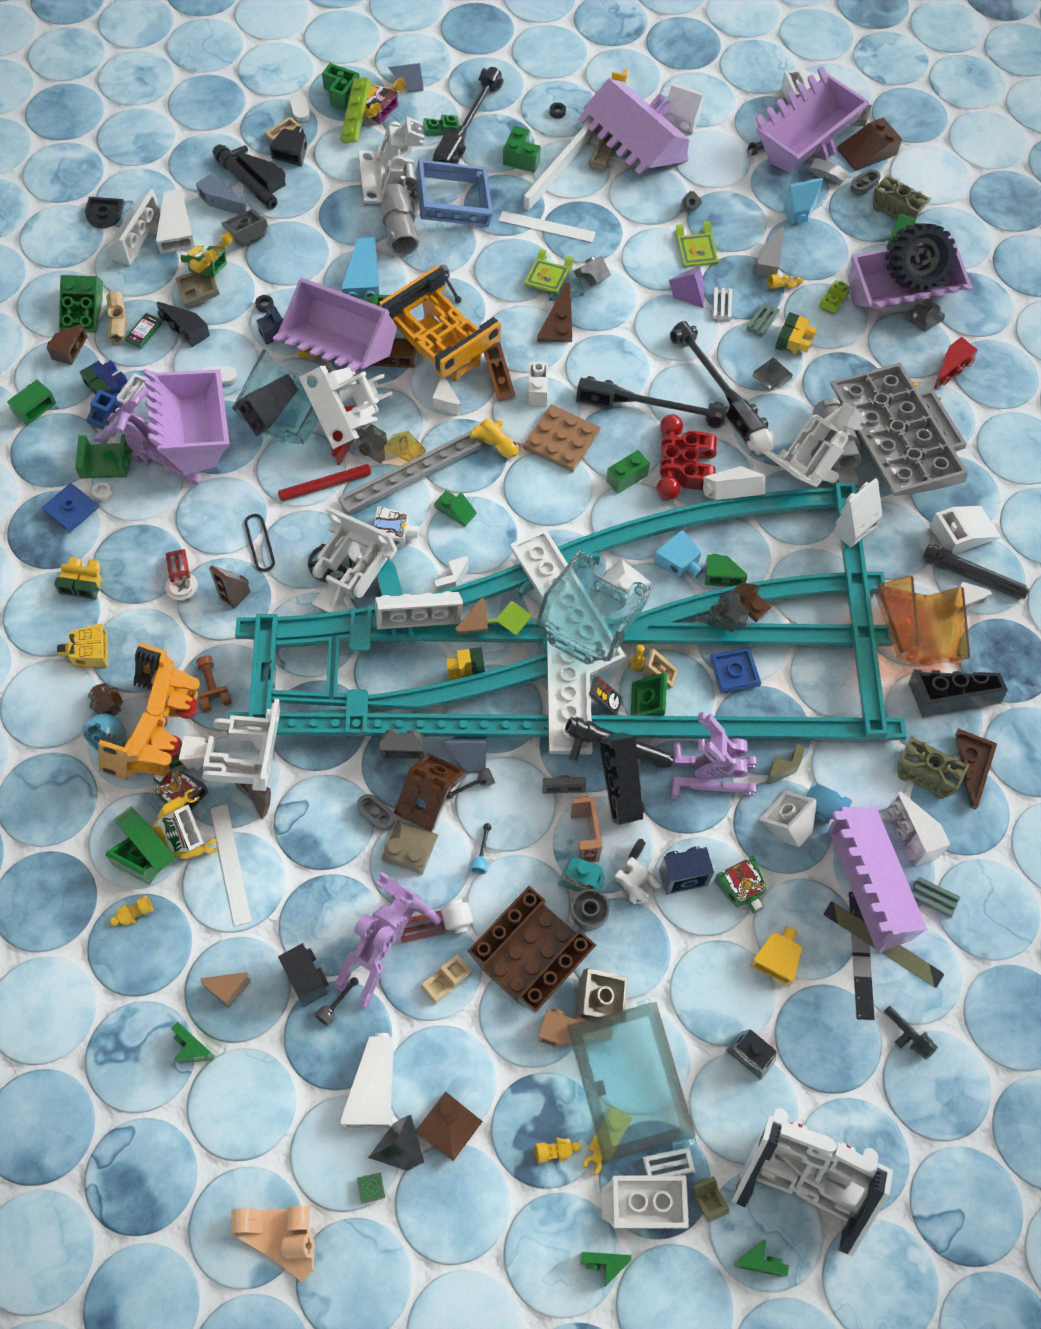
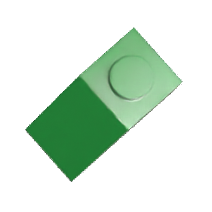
(723, 571)

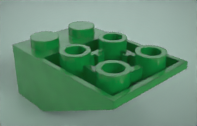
(80, 301)

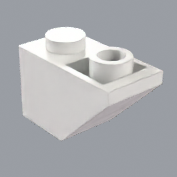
(538, 384)

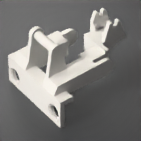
(385, 166)
(330, 407)
(816, 468)
(345, 541)
(219, 766)

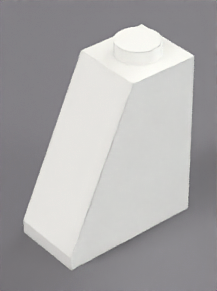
(734, 484)

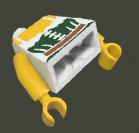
(178, 829)

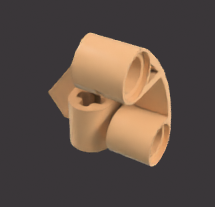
(279, 1235)

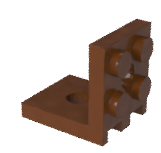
(430, 781)

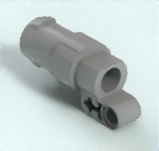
(398, 216)
(851, 456)

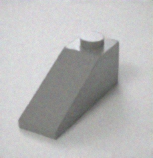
(769, 256)

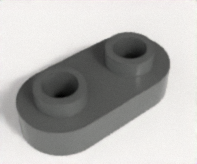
(865, 182)
(376, 813)

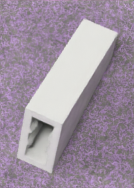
(174, 226)
(372, 1088)

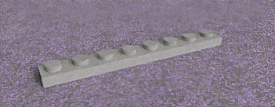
(408, 473)

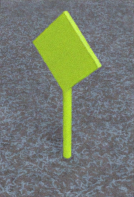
(512, 618)

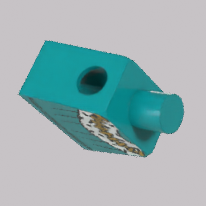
(581, 875)

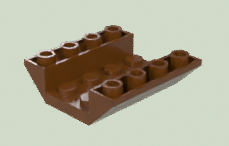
(530, 951)

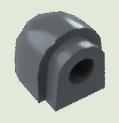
(690, 202)

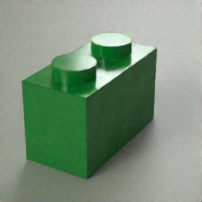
(31, 402)
(627, 471)

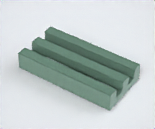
(769, 309)
(939, 890)

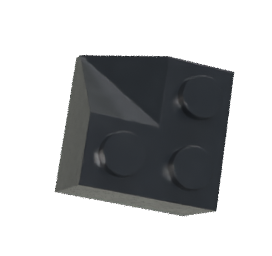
(305, 978)

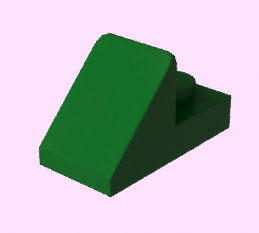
(456, 507)
(194, 1050)
(754, 1261)
(612, 1263)

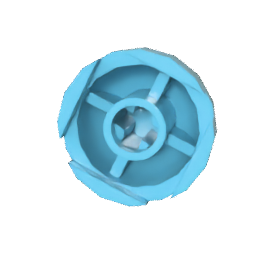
(103, 723)
(827, 801)

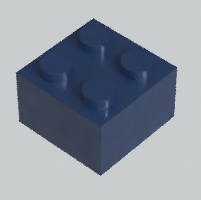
(686, 870)

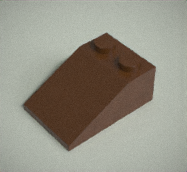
(870, 144)

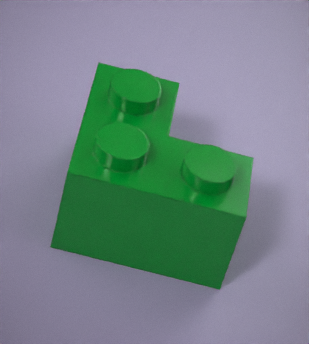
(339, 84)
(520, 152)

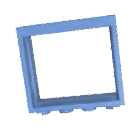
(449, 212)

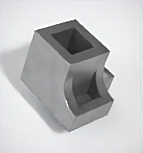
(593, 271)

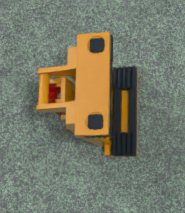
(446, 342)
(150, 745)

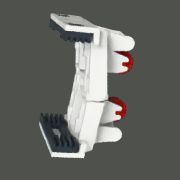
(865, 1179)

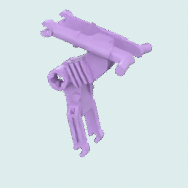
(137, 436)
(715, 762)
(380, 932)

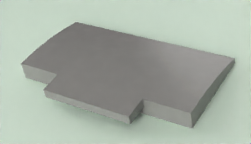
(904, 430)

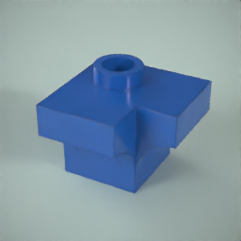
(101, 407)

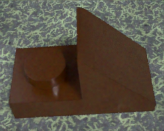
(752, 601)

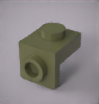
(710, 1199)

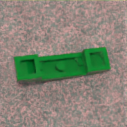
(144, 839)

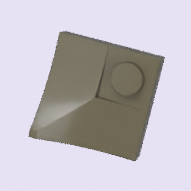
(196, 288)

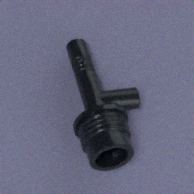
(921, 1043)

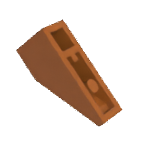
(499, 372)

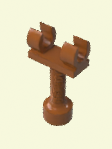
(205, 664)

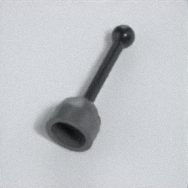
(458, 299)
(484, 778)
(326, 1013)

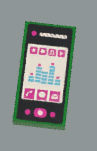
(143, 330)

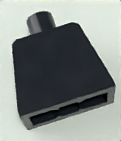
(290, 146)

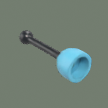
(479, 864)

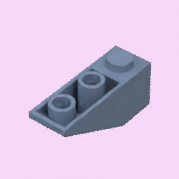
(218, 195)

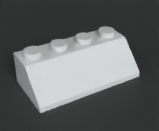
(134, 229)
(418, 610)

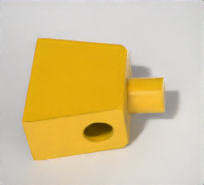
(779, 956)

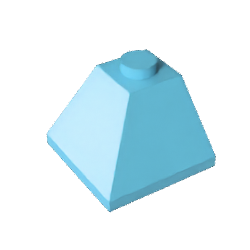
(802, 200)

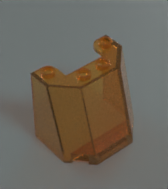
(924, 626)

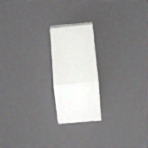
(457, 570)

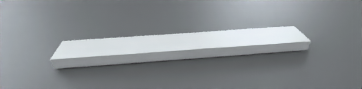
(558, 166)

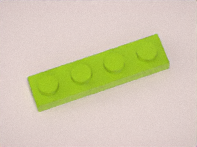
(355, 110)

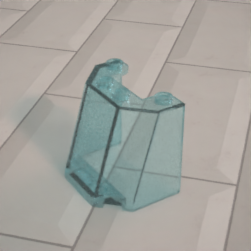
(298, 417)
(588, 613)

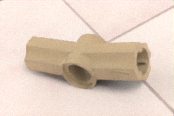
(117, 317)

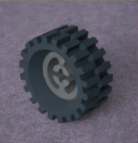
(935, 259)

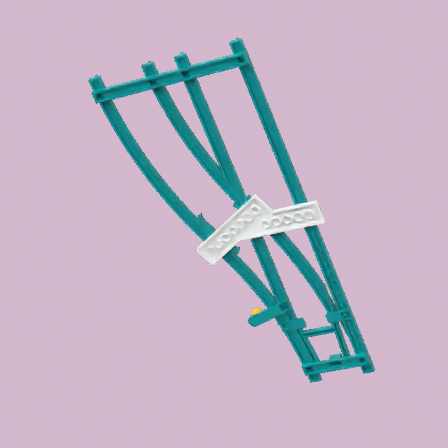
(567, 677)

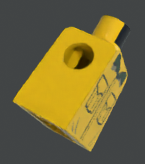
(86, 647)

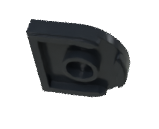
(103, 211)

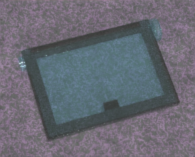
(631, 1082)

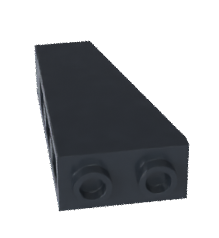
(266, 403)

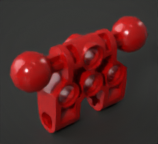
(680, 458)

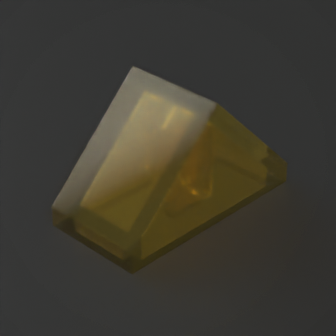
(404, 446)

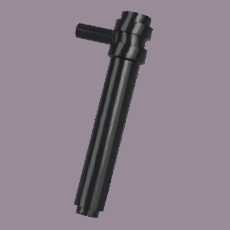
(229, 161)
(945, 559)
(589, 732)

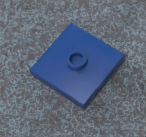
(70, 507)
(735, 670)

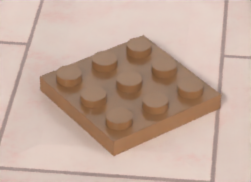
(561, 438)

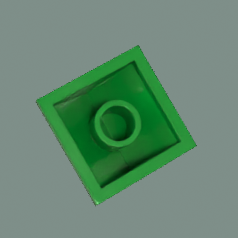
(649, 696)
(131, 860)

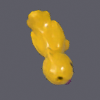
(493, 435)

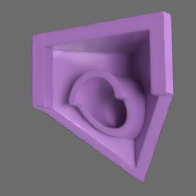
(689, 286)

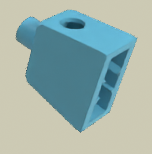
(679, 556)

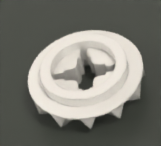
(173, 590)

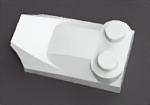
(646, 1202)

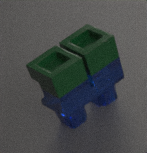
(100, 377)

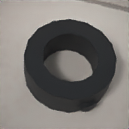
(557, 105)
(263, 298)
(637, 849)

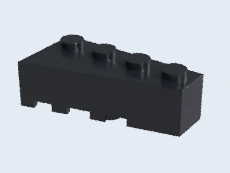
(955, 691)
(622, 777)

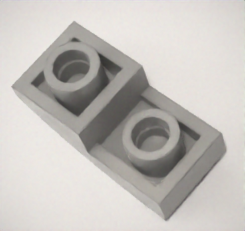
(822, 168)

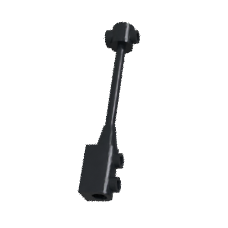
(453, 142)
(606, 393)
(740, 413)

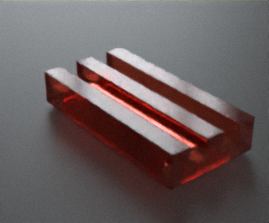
(186, 572)
(422, 935)

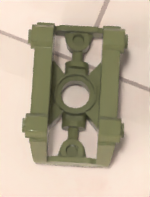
(898, 198)
(929, 776)

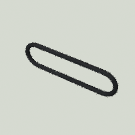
(267, 539)

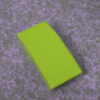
(835, 297)

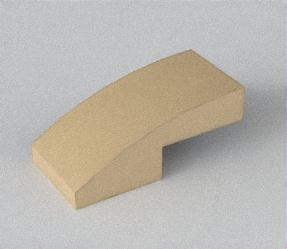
(446, 979)

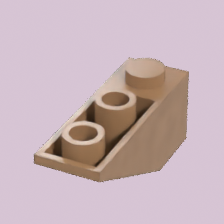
(554, 1029)

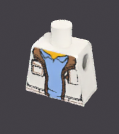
(396, 525)

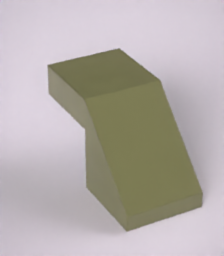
(782, 768)

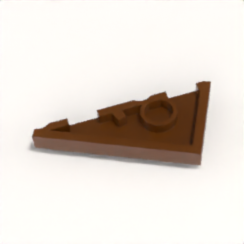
(559, 321)
(979, 754)

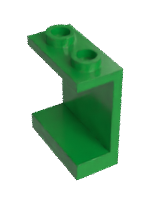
(102, 461)

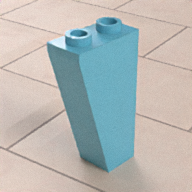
(362, 272)

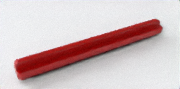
(324, 482)

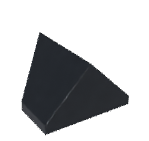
(399, 1146)

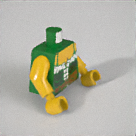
(208, 259)

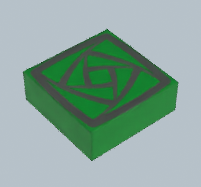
(371, 1188)

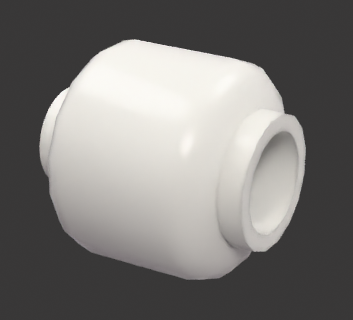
(761, 440)
(456, 916)

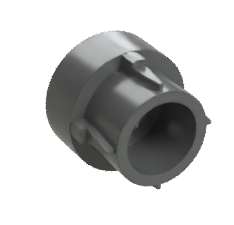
(592, 898)

